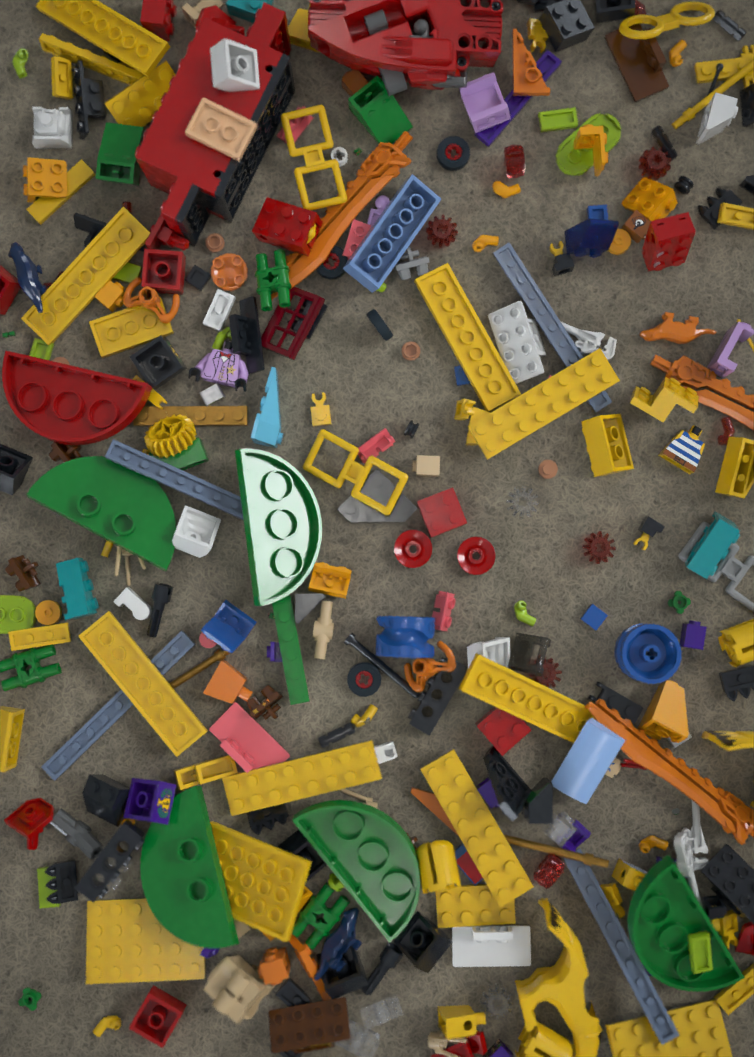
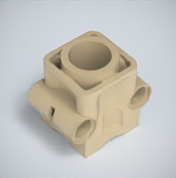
(236, 988)

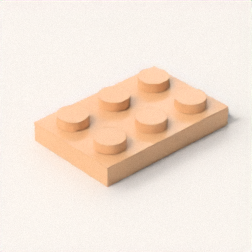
(221, 129)

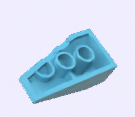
(268, 423)

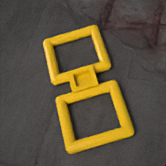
(313, 157)
(355, 472)

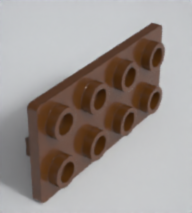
(639, 63)
(309, 1026)

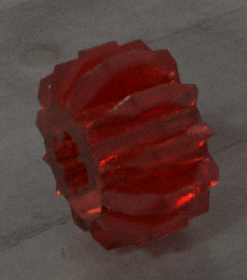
(514, 161)
(652, 169)
(444, 225)
(592, 548)
(552, 673)
(549, 871)

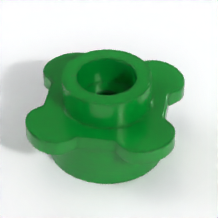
(679, 597)
(35, 995)

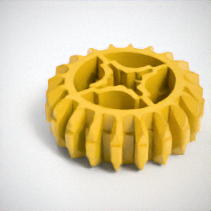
(170, 436)

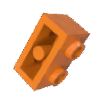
(274, 966)

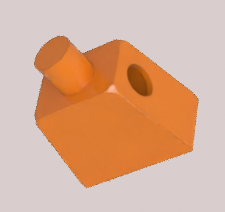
(228, 684)

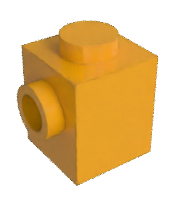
(111, 295)

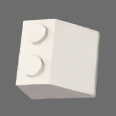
(234, 67)
(717, 116)

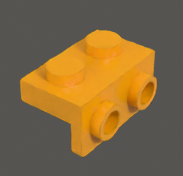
(330, 580)

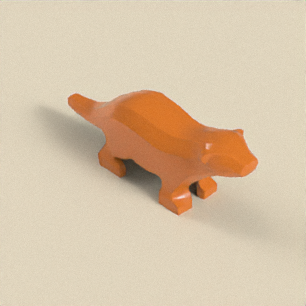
(675, 331)

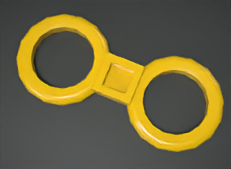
(667, 21)

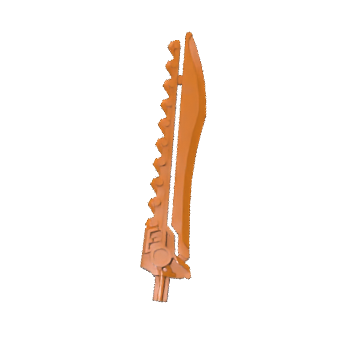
(374, 175)
(697, 376)
(719, 804)

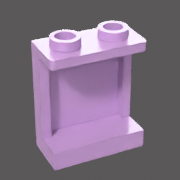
(484, 102)
(720, 363)

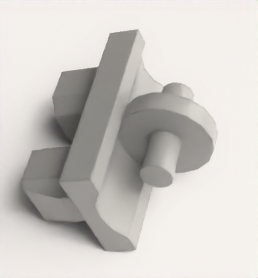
(420, 263)

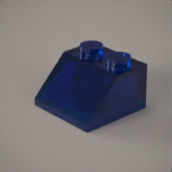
(590, 237)

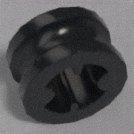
(683, 185)
(411, 429)

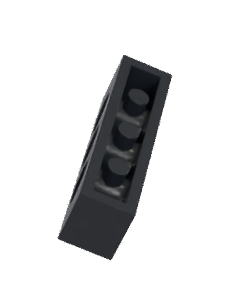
(427, 723)
(89, 885)

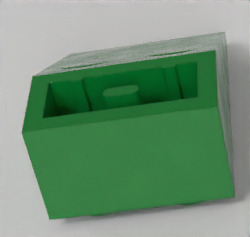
(379, 112)
(117, 154)

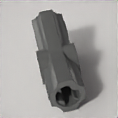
(77, 834)

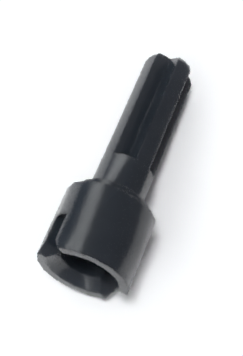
(161, 595)
(389, 959)

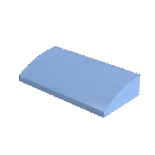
(587, 761)

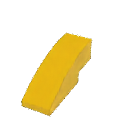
(205, 772)

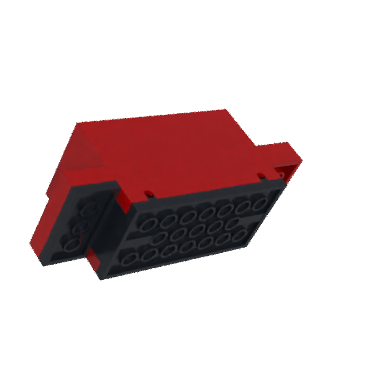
(196, 175)

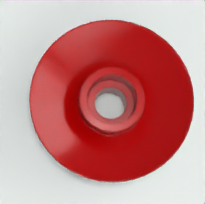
(417, 539)
(486, 555)

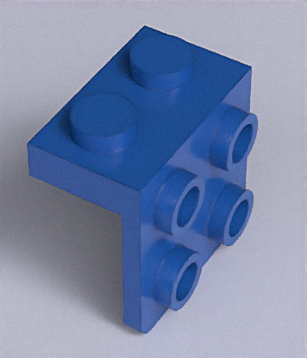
(228, 627)

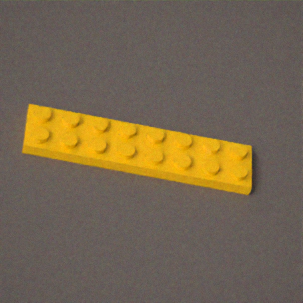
(108, 31)
(87, 276)
(467, 337)
(543, 403)
(143, 683)
(525, 698)
(302, 777)
(476, 828)

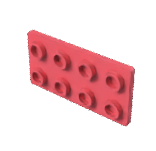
(247, 740)

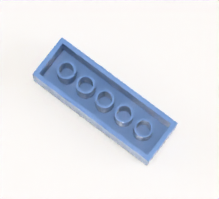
(392, 233)

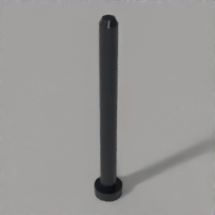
(381, 665)

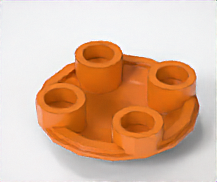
(229, 271)

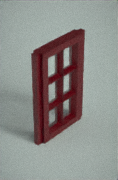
(300, 336)

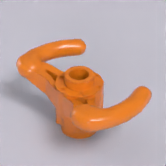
(150, 300)
(428, 667)

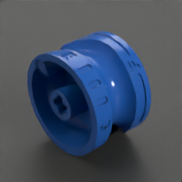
(405, 637)
(662, 652)

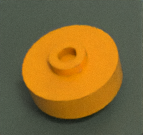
(620, 242)
(48, 612)

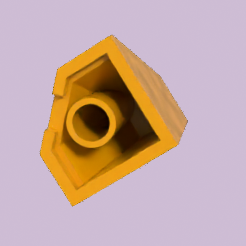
(666, 713)

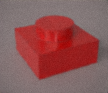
(477, 1043)

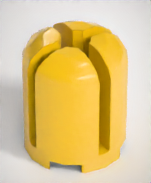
(738, 642)
(437, 866)
(543, 1043)

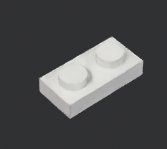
(219, 310)

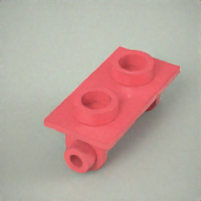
(297, 126)
(356, 235)
(377, 443)
(446, 603)

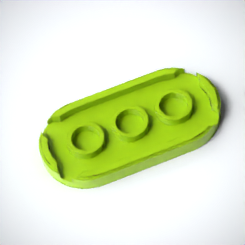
(577, 160)
(16, 613)

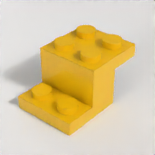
(664, 399)

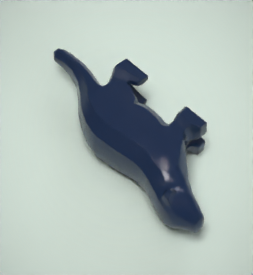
(28, 275)
(338, 943)

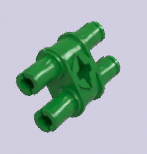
(273, 280)
(33, 675)
(322, 925)

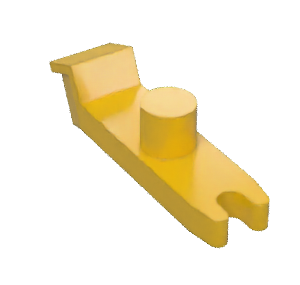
(154, 397)

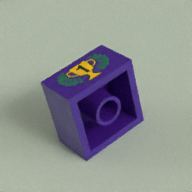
(150, 801)

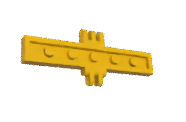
(706, 70)

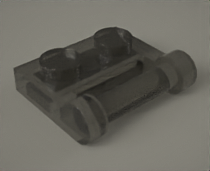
(522, 653)

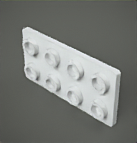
(518, 341)
(491, 946)

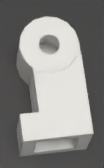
(140, 609)
(385, 752)

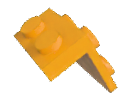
(593, 137)
(45, 178)
(651, 199)

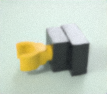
(563, 262)
(648, 528)
(714, 909)

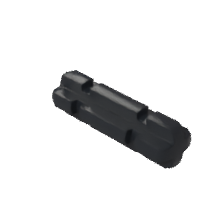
(729, 25)
(664, 142)
(336, 735)

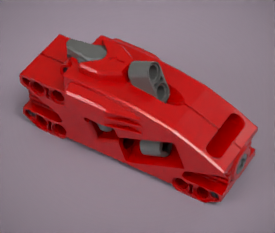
(379, 39)

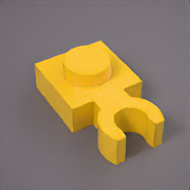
(537, 34)
(464, 409)
(320, 413)
(614, 898)
(728, 927)

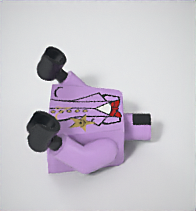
(222, 368)

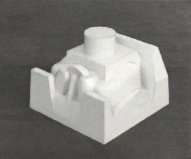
(52, 128)
(195, 532)
(495, 650)

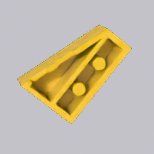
(737, 468)

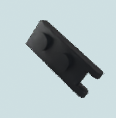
(625, 707)

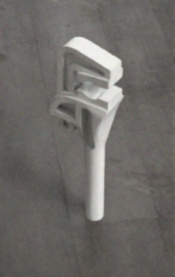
(590, 340)
(696, 838)
(685, 862)

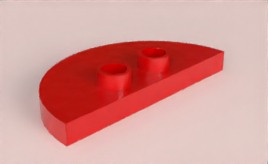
(70, 401)

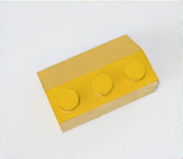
(607, 444)
(10, 734)

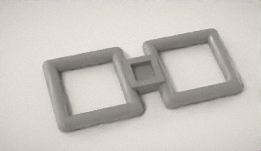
(729, 566)

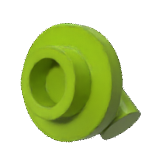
(335, 883)

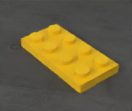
(141, 98)
(128, 329)
(471, 907)

